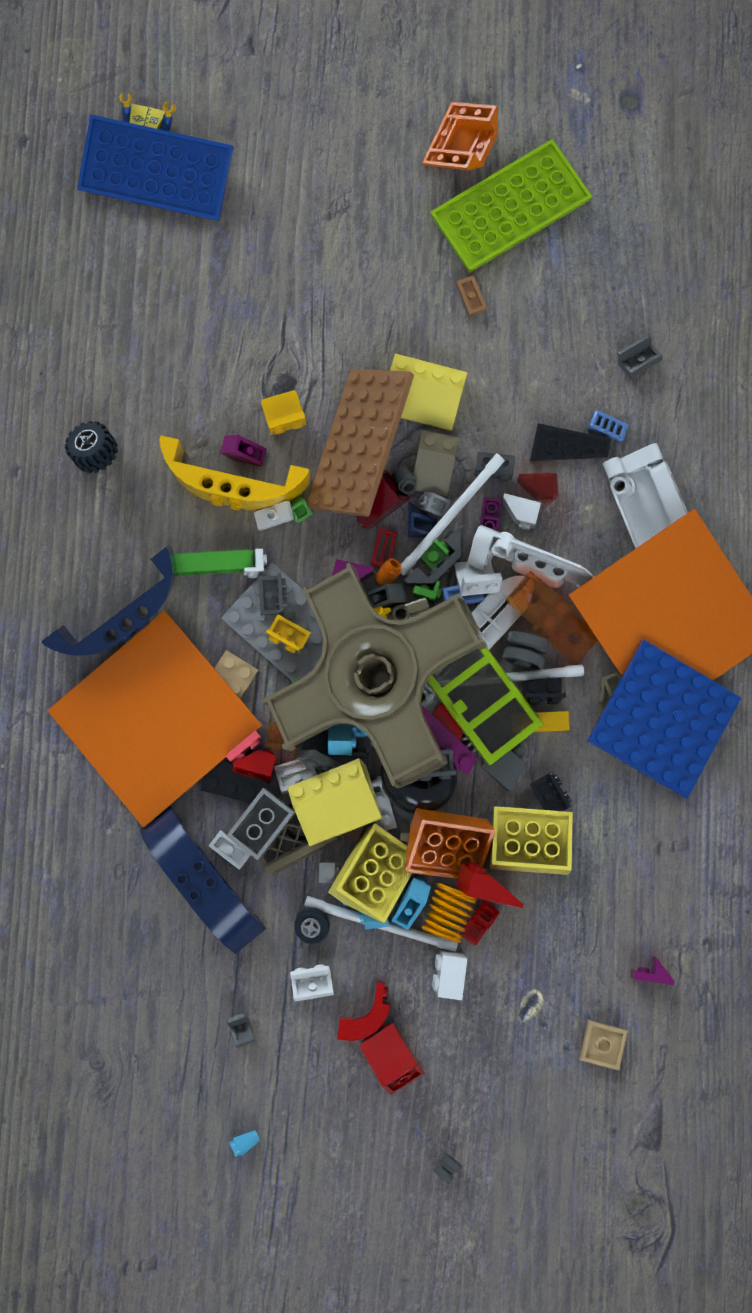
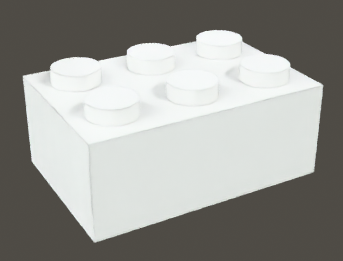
(450, 974)

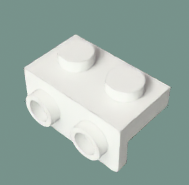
(311, 982)

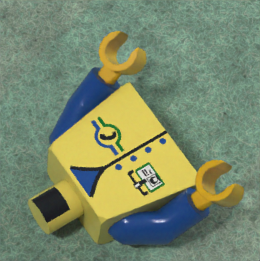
(147, 116)

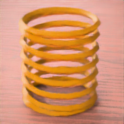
(444, 905)

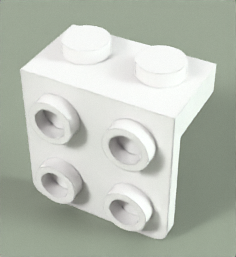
(475, 581)

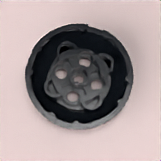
(412, 796)

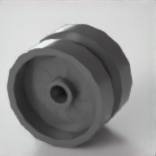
(525, 650)

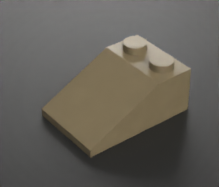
(435, 463)

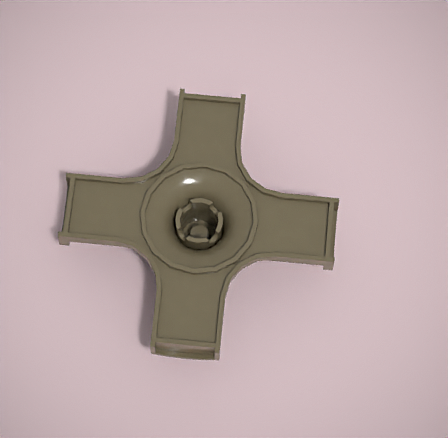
(375, 675)

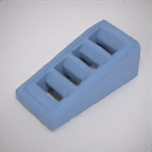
(605, 432)

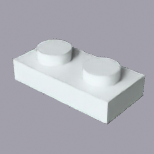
(229, 850)

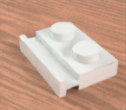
(293, 773)

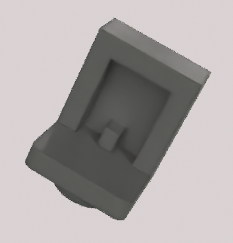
(241, 1030)

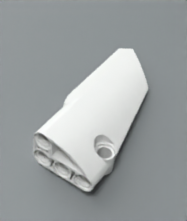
(524, 558)

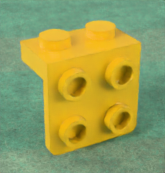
(283, 412)

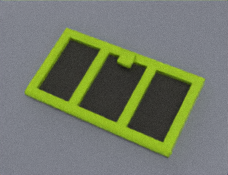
(484, 703)

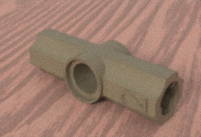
(412, 609)

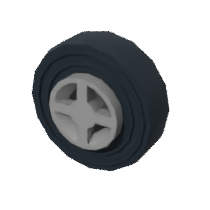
(305, 926)

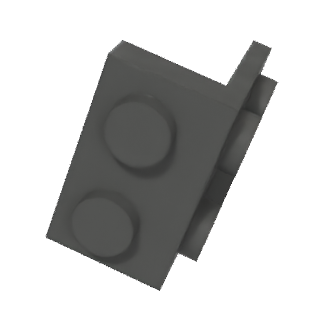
(315, 753)

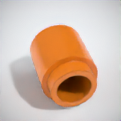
(388, 572)

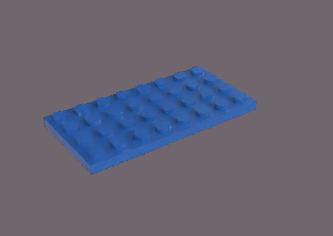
(155, 167)

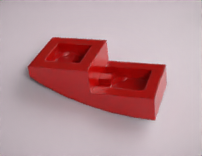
(479, 923)

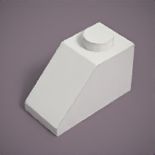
(521, 510)

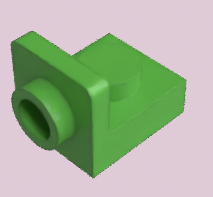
(434, 554)
(424, 591)

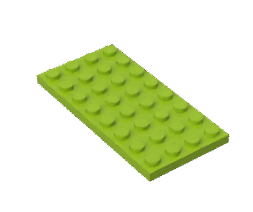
(510, 205)

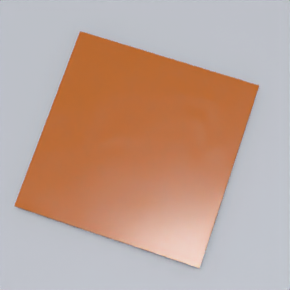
(675, 596)
(154, 718)

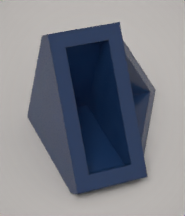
(419, 522)

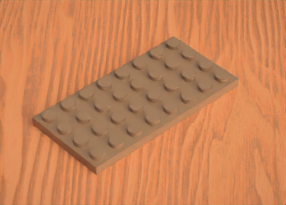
(360, 441)

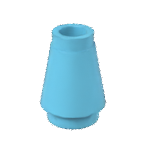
(243, 1143)

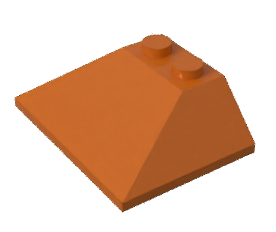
(464, 137)

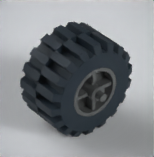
(91, 447)

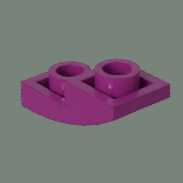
(491, 513)

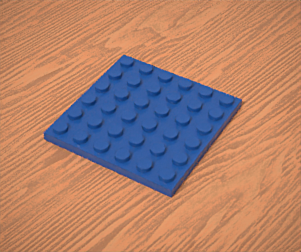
(664, 719)

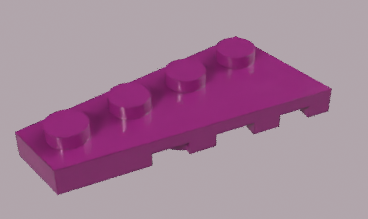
(462, 756)

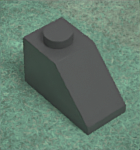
(387, 596)

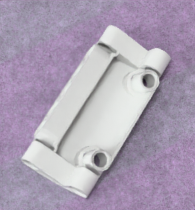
(652, 498)

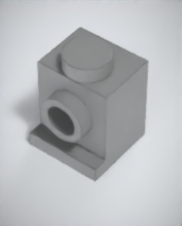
(328, 871)

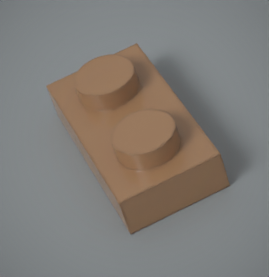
(471, 296)

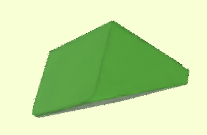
(300, 509)

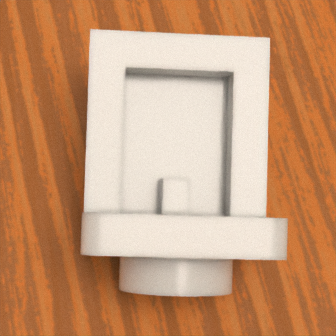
(260, 562)

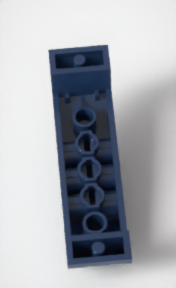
(101, 638)
(200, 881)

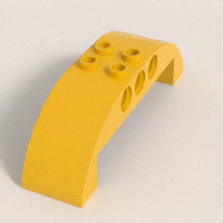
(260, 493)

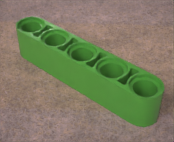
(213, 562)

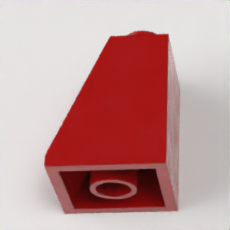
(391, 1058)

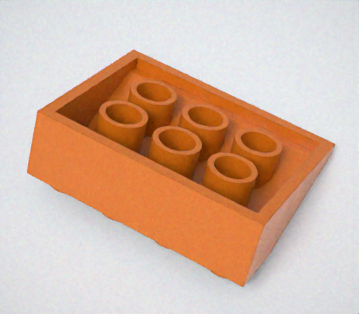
(445, 841)

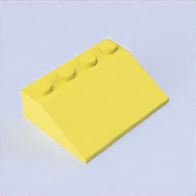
(433, 392)
(335, 802)
(532, 840)
(373, 874)

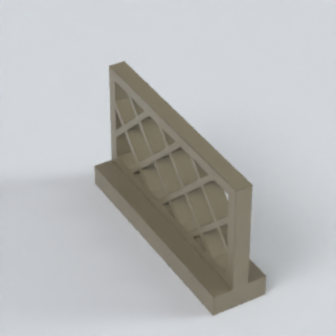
(295, 855)

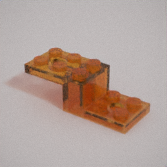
(552, 617)

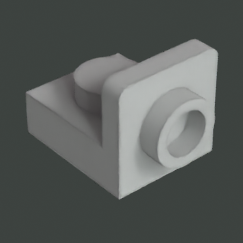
(434, 504)

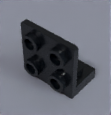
(543, 690)

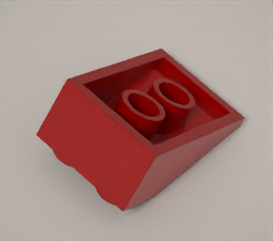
(479, 884)

